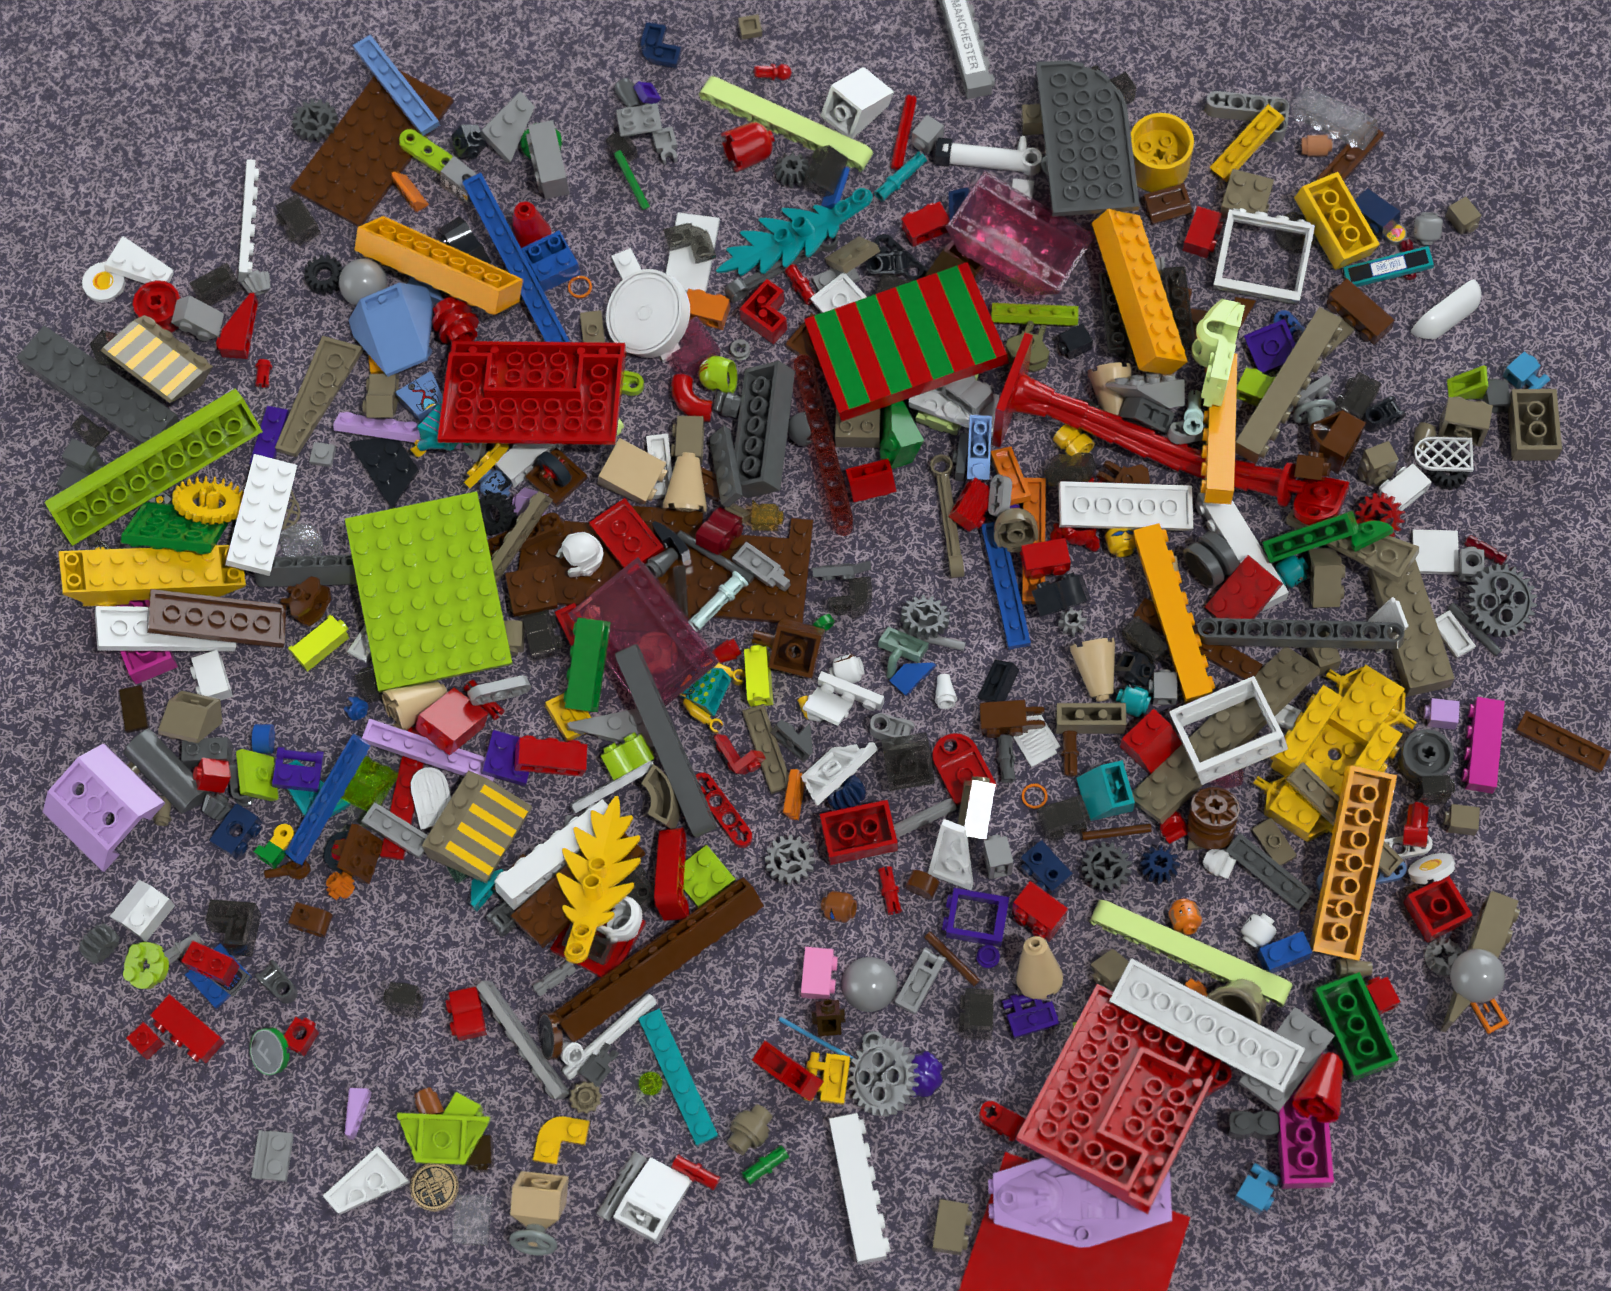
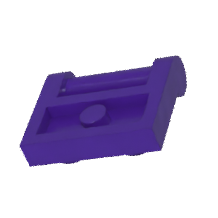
(296, 776)

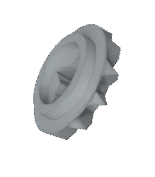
(1434, 949)

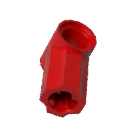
(1416, 828)

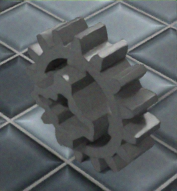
(308, 127)
(925, 617)
(1115, 865)

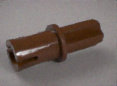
(1070, 753)

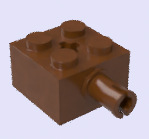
(782, 643)

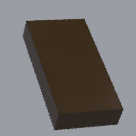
(134, 708)

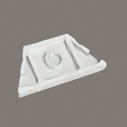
(834, 769)

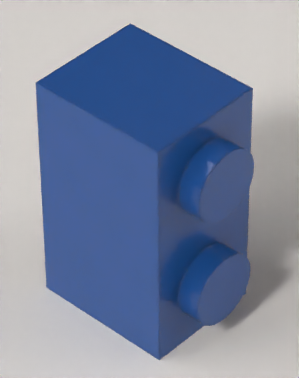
(1285, 953)

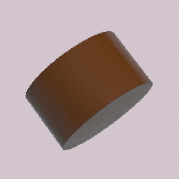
(922, 884)

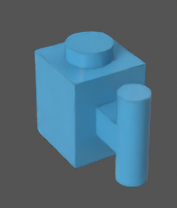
(1523, 372)
(1254, 1192)

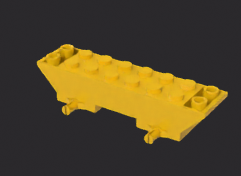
(128, 575)

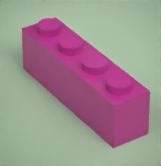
(1484, 745)

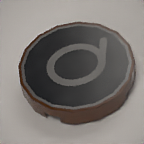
(550, 1038)

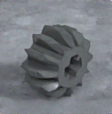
(791, 169)
(99, 943)

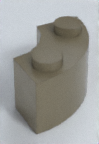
(381, 396)
(664, 803)

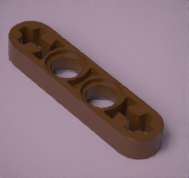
(542, 534)

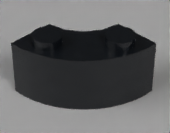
(459, 236)
(1061, 594)

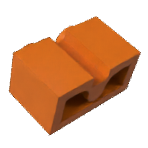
(709, 308)

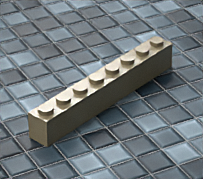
(1287, 385)

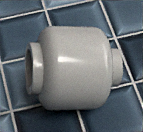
(1427, 228)

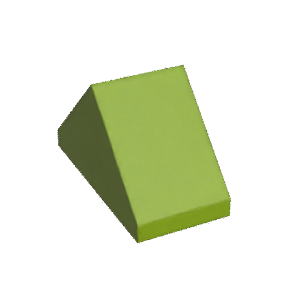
(1469, 384)

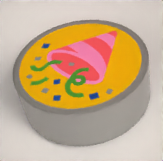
(1396, 235)

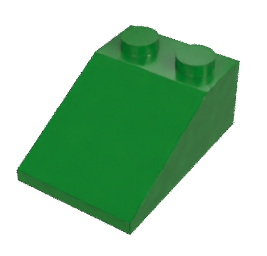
(898, 435)

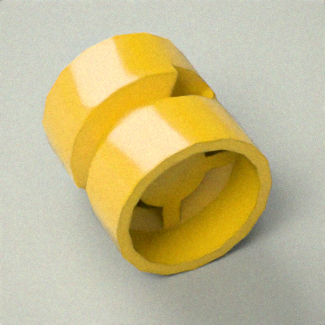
(1073, 440)

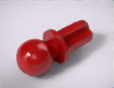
(782, 72)

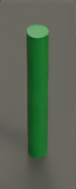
(631, 180)

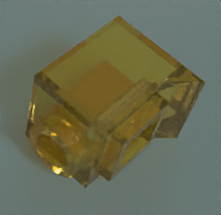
(766, 517)

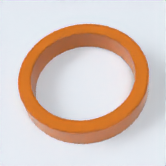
(579, 277)
(1034, 785)

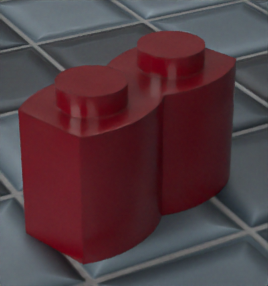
(719, 531)

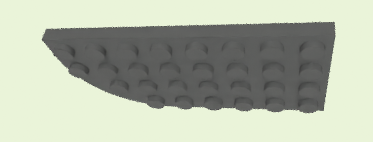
(1085, 140)

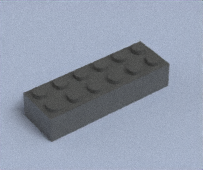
(763, 427)

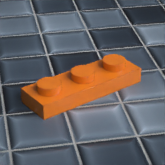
(1007, 465)

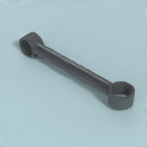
(740, 288)

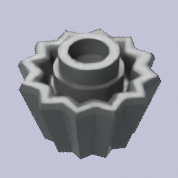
(216, 805)

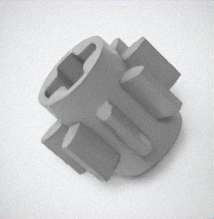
(1073, 627)

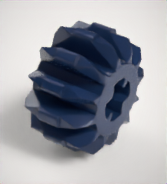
(848, 794)
(1161, 856)

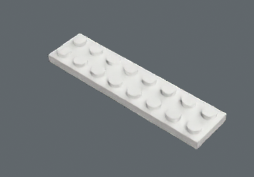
(1207, 1025)

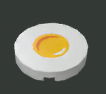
(101, 284)
(1432, 867)

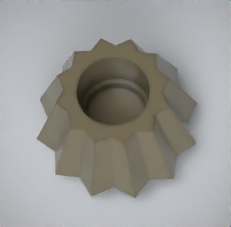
(585, 1097)

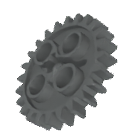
(1486, 587)

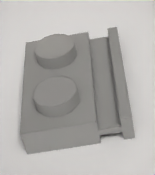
(272, 1155)

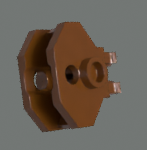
(1133, 475)
(306, 600)

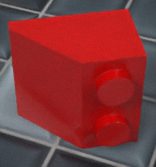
(1151, 741)

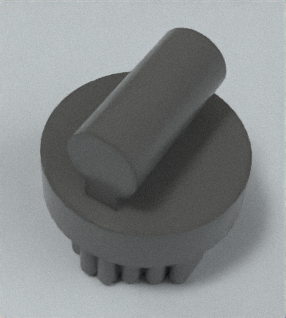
(727, 404)

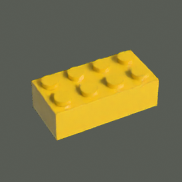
(1337, 220)

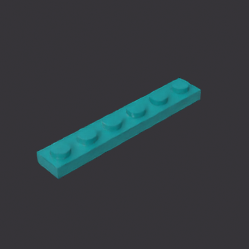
(678, 1077)

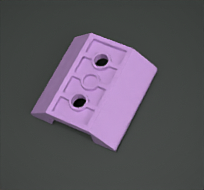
(107, 789)

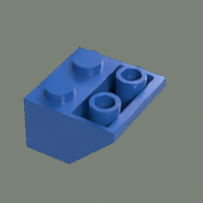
(551, 260)

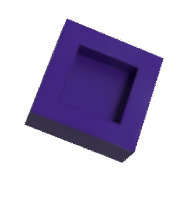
(647, 92)

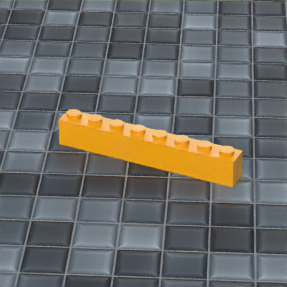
(1220, 445)
(1172, 612)

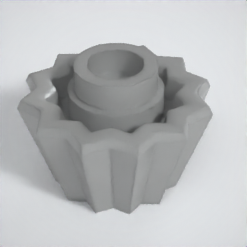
(257, 282)

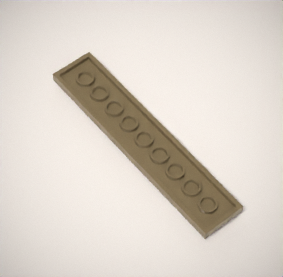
(1176, 778)

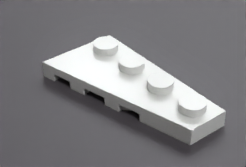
(938, 405)

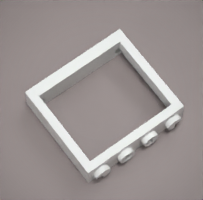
(1279, 223)
(1237, 757)

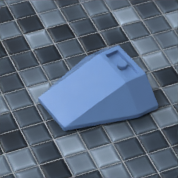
(394, 326)

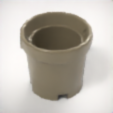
(1241, 997)

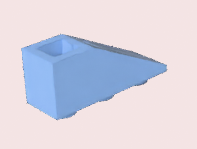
(979, 447)

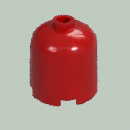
(747, 145)

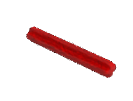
(903, 132)

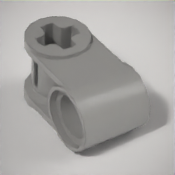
(893, 726)

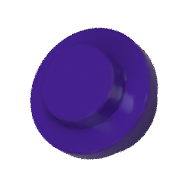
(988, 956)

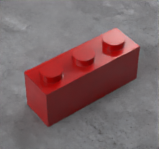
(550, 756)
(186, 1029)

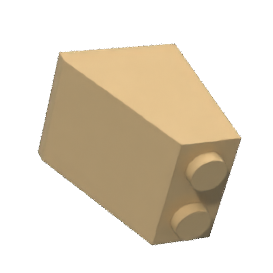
(632, 472)

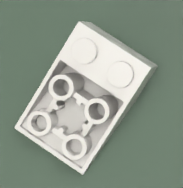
(652, 1200)

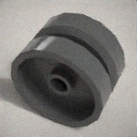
(1210, 559)
(1425, 754)

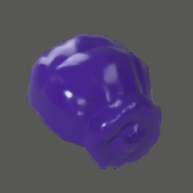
(930, 1074)

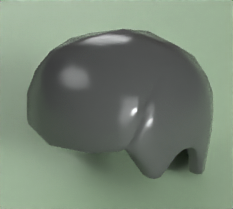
(799, 429)

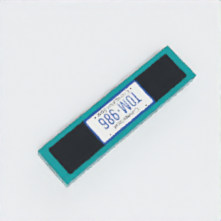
(1389, 267)

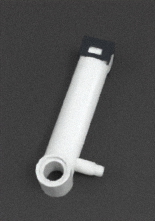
(989, 157)

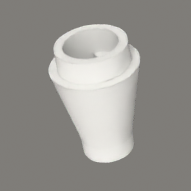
(945, 694)
(572, 1053)

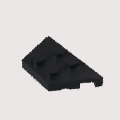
(387, 466)

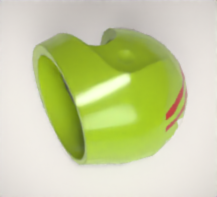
(714, 374)

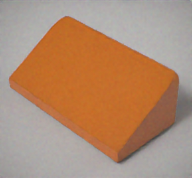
(409, 191)

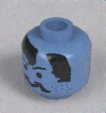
(494, 482)

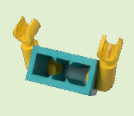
(706, 694)

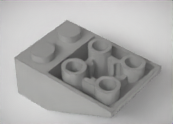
(1163, 390)

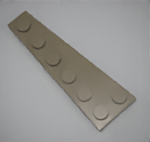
(321, 383)
(1386, 556)

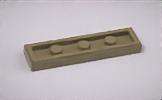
(773, 766)

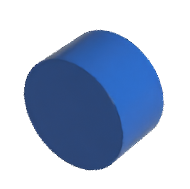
(263, 738)

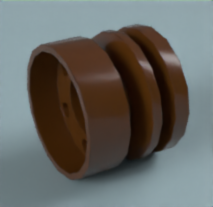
(1213, 818)

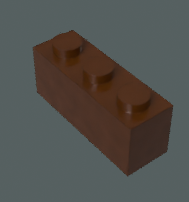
(1360, 312)

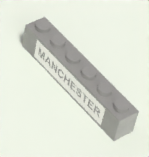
(968, 47)

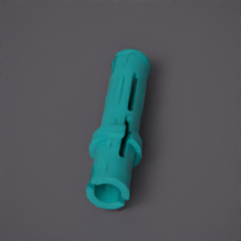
(895, 181)

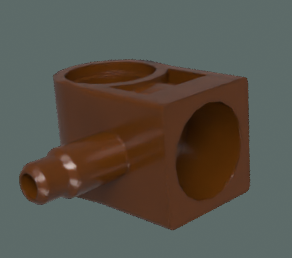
(310, 919)

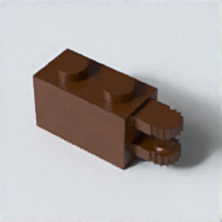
(1009, 718)

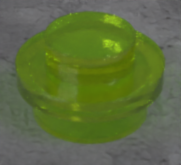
(650, 1083)

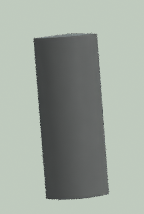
(164, 771)

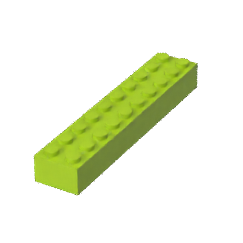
(153, 466)

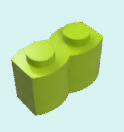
(627, 756)

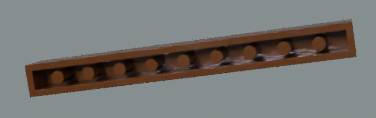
(658, 959)

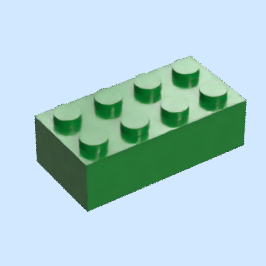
(1355, 1026)

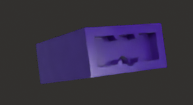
(972, 936)

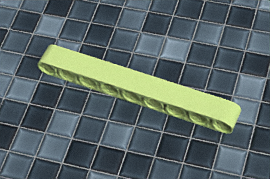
(783, 121)
(1188, 950)

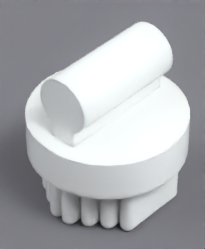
(1219, 862)

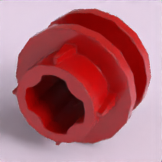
(454, 321)

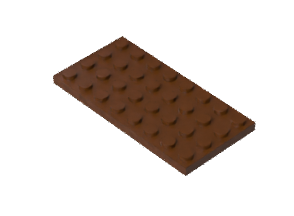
(357, 159)

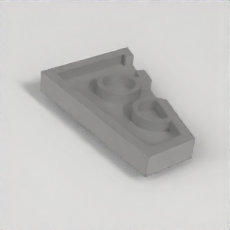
(508, 126)

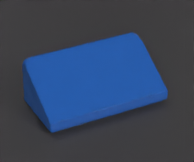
(830, 201)

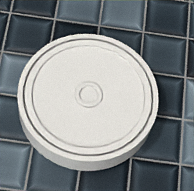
(648, 313)

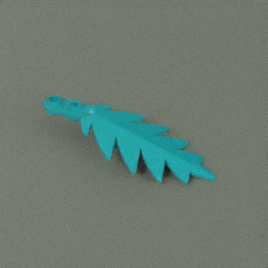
(789, 238)

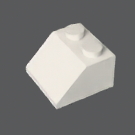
(143, 910)

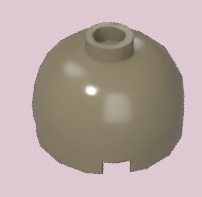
(1015, 528)

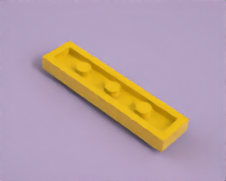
(1247, 142)

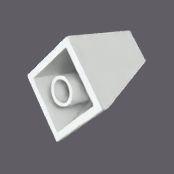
(855, 102)

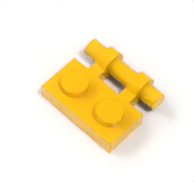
(835, 1076)

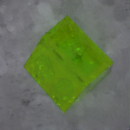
(370, 784)

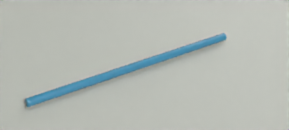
(813, 1037)

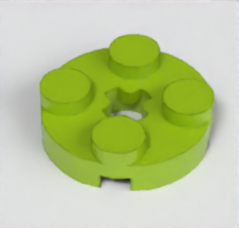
(134, 964)

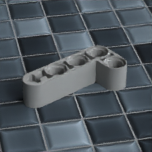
(1246, 111)

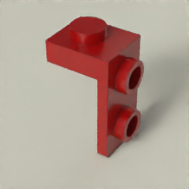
(738, 765)

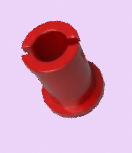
(263, 372)

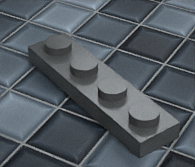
(725, 466)
(1269, 871)

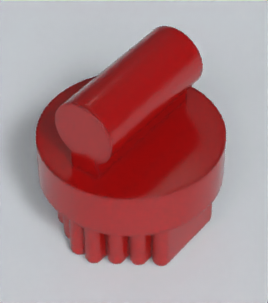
(1173, 828)

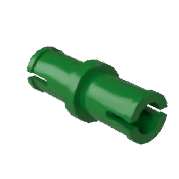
(765, 1165)

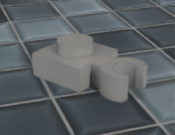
(665, 143)

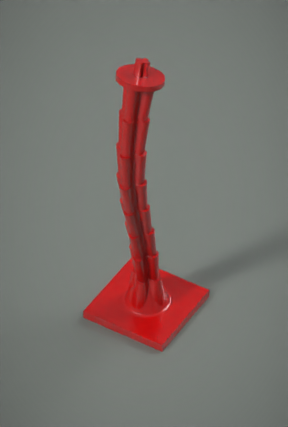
(1032, 397)

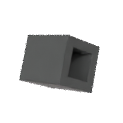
(1498, 395)

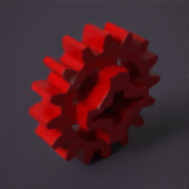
(1379, 508)

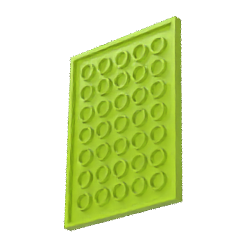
(428, 591)

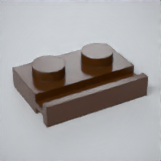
(1167, 204)

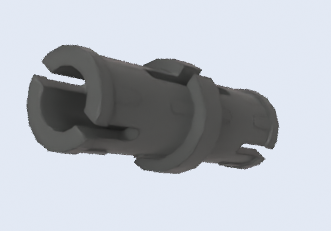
(1006, 759)

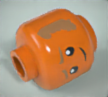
(1185, 916)

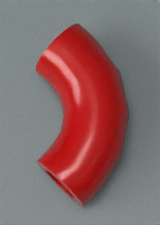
(686, 399)

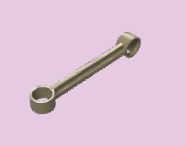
(950, 527)

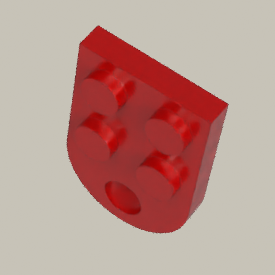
(1320, 498)
(959, 764)

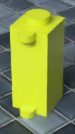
(320, 642)
(758, 676)

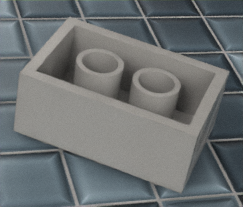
(547, 160)

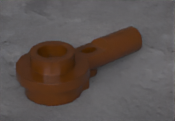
(292, 869)

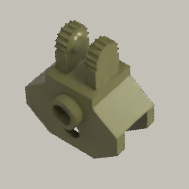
(1039, 352)

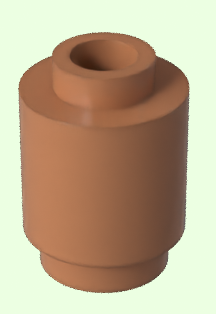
(1316, 145)

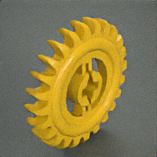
(208, 495)

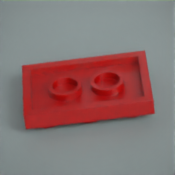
(626, 534)
(1244, 592)

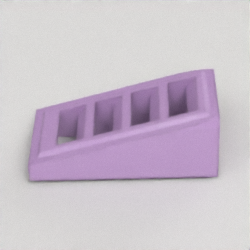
(357, 1104)

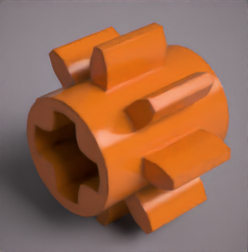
(340, 885)

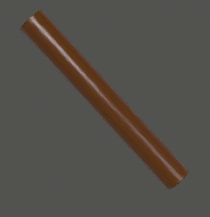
(1116, 832)
(952, 958)

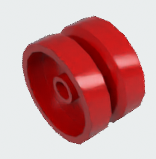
(158, 302)

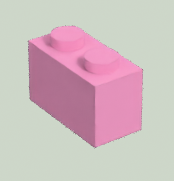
(817, 973)

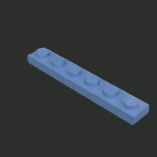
(396, 85)

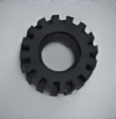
(318, 265)
(1446, 480)
(504, 508)

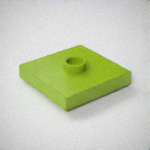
(256, 775)

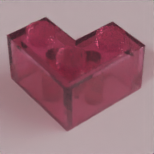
(697, 348)

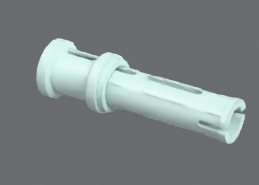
(1193, 416)
(725, 593)

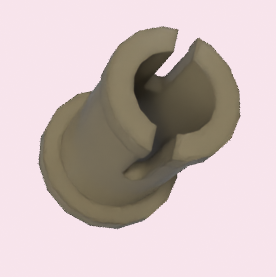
(163, 817)

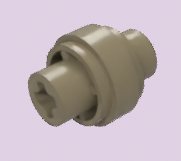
(749, 1129)

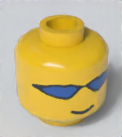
(1120, 541)

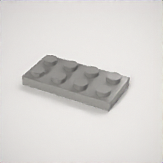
(1305, 1033)

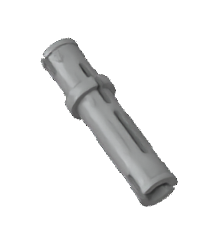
(621, 1186)

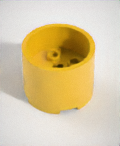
(1161, 151)

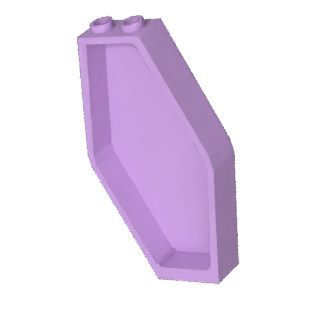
(1067, 1208)

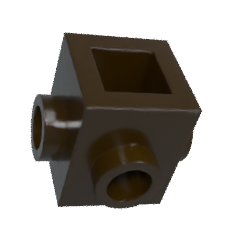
(828, 1017)

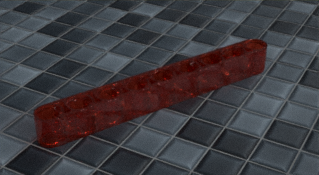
(827, 453)

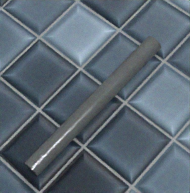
(724, 562)

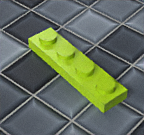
(1037, 313)

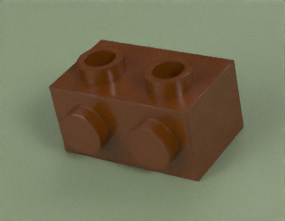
(1312, 466)

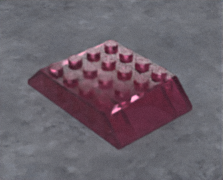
(1017, 237)
(649, 616)

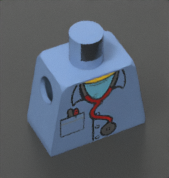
(420, 396)

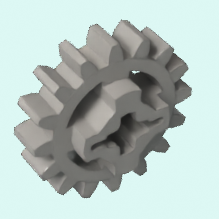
(781, 855)

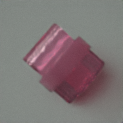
(1231, 780)

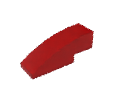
(787, 1070)

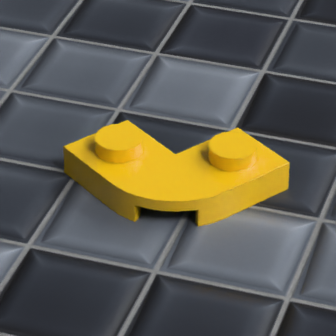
(558, 1131)

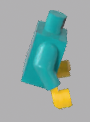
(428, 433)

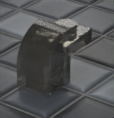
(858, 601)

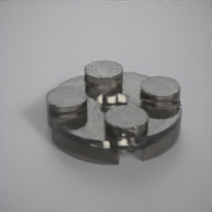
(1290, 242)

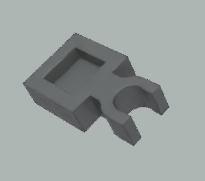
(597, 1067)

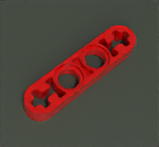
(724, 809)

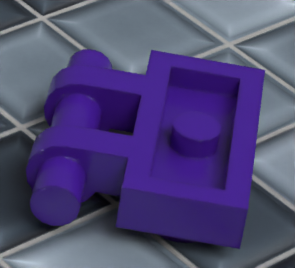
(1031, 1019)

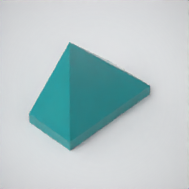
(482, 891)

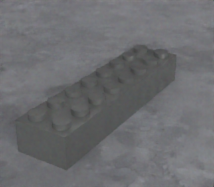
(95, 387)

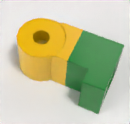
(275, 849)

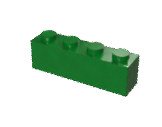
(1311, 536)
(587, 664)

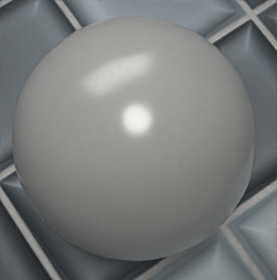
(361, 279)
(1477, 975)

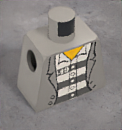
(452, 178)

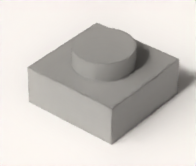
(322, 454)

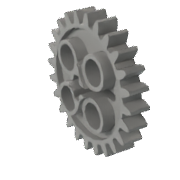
(883, 1077)

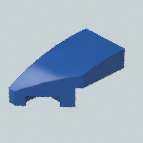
(910, 675)

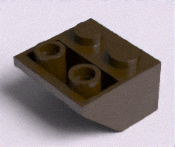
(952, 257)

